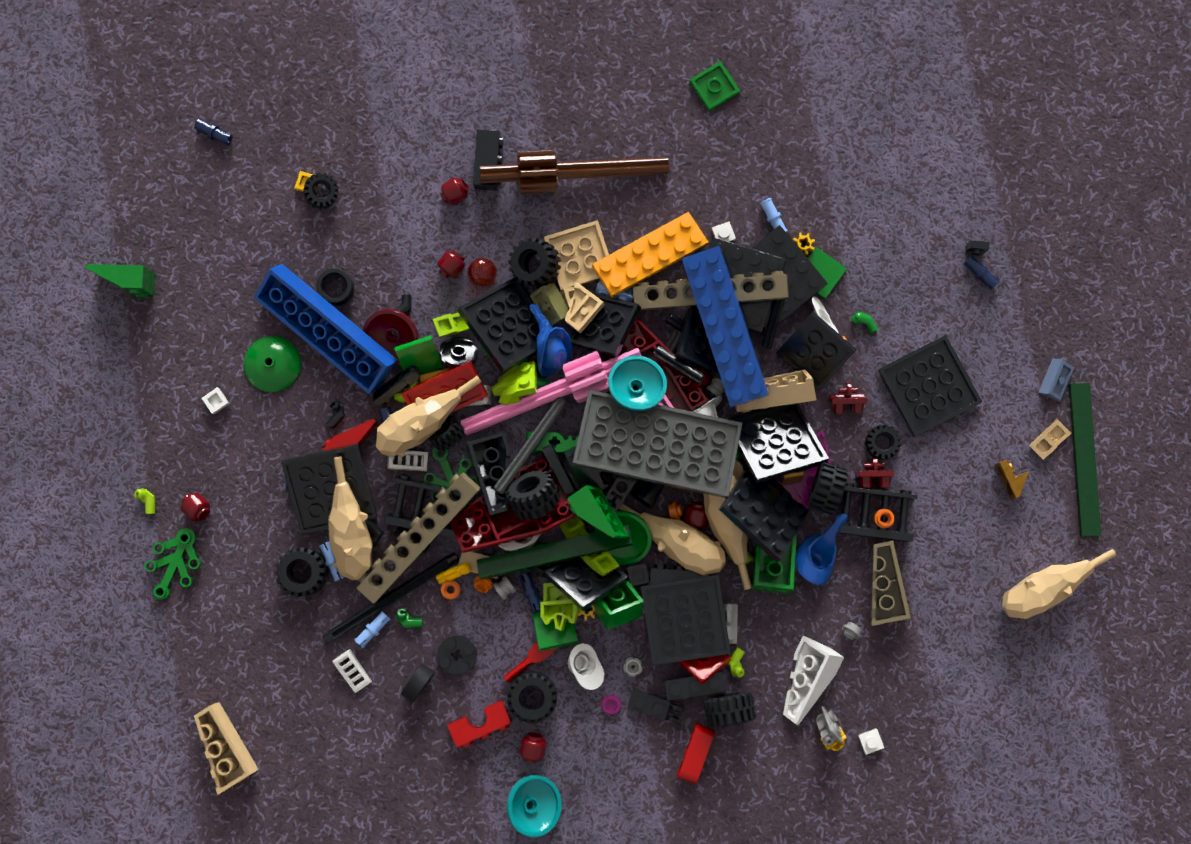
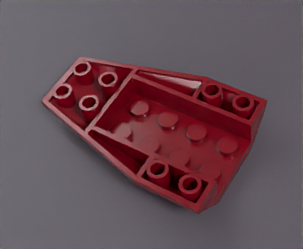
(680, 390)
(479, 530)

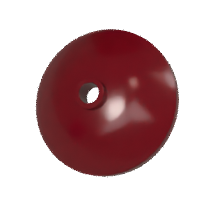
(383, 322)

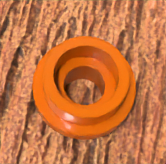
(675, 511)
(890, 518)
(482, 585)
(444, 592)

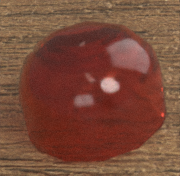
(481, 272)

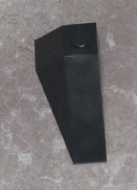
(489, 461)

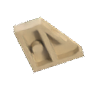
(583, 308)

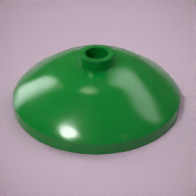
(284, 366)
(640, 536)

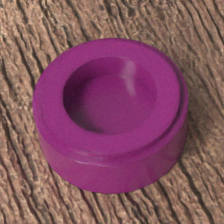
(611, 704)

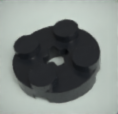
(449, 350)
(466, 649)

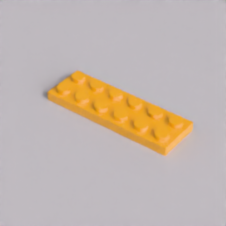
(650, 254)

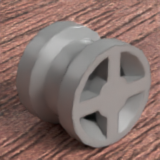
(716, 387)
(504, 587)

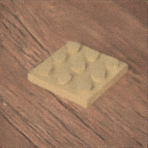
(578, 251)

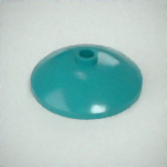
(639, 373)
(543, 808)

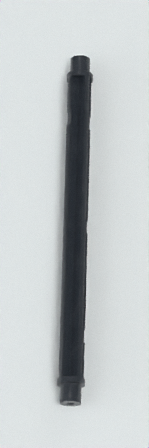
(389, 598)

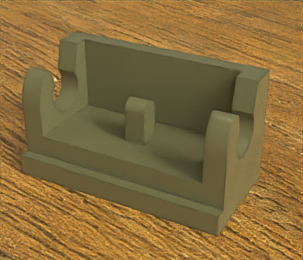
(550, 303)

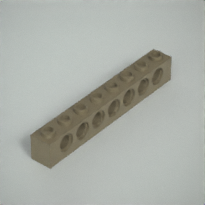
(643, 290)
(369, 586)

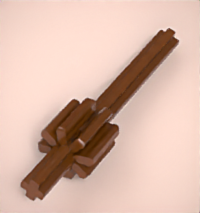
(540, 170)

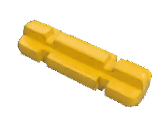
(453, 573)

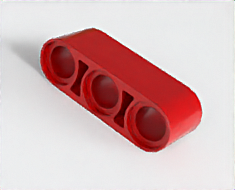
(695, 753)

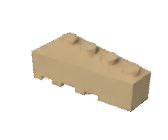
(784, 390)
(223, 747)

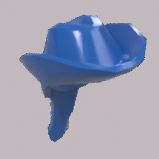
(553, 345)
(818, 552)

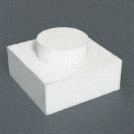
(724, 232)
(215, 400)
(871, 741)

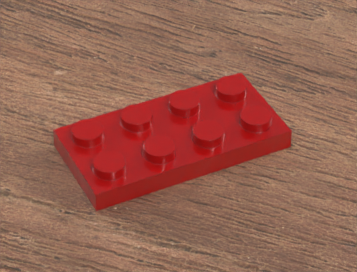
(446, 382)

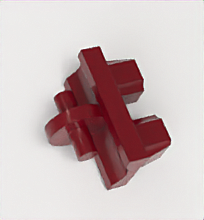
(846, 397)
(865, 477)

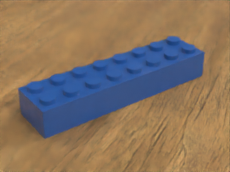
(725, 326)
(325, 328)

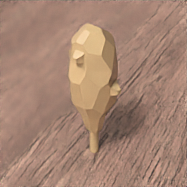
(418, 421)
(348, 530)
(728, 534)
(684, 543)
(1048, 587)

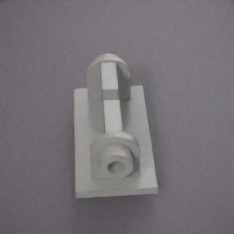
(731, 616)
(829, 729)

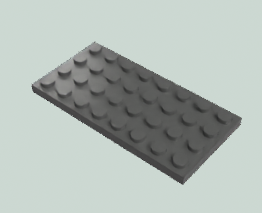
(658, 445)

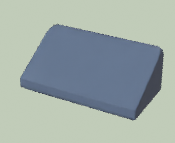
(1056, 379)

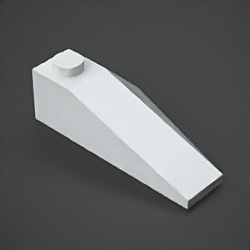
(813, 673)

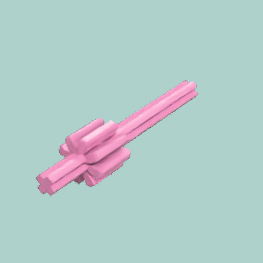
(580, 377)

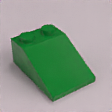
(131, 278)
(595, 508)
(774, 576)
(619, 606)

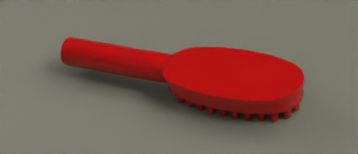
(534, 656)

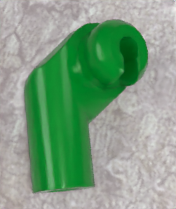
(865, 319)
(407, 621)

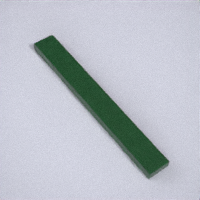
(1084, 459)
(550, 553)

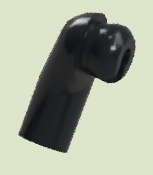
(406, 304)
(338, 414)

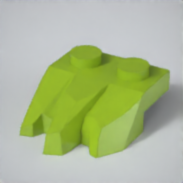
(516, 382)
(557, 607)

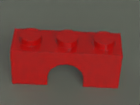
(464, 732)

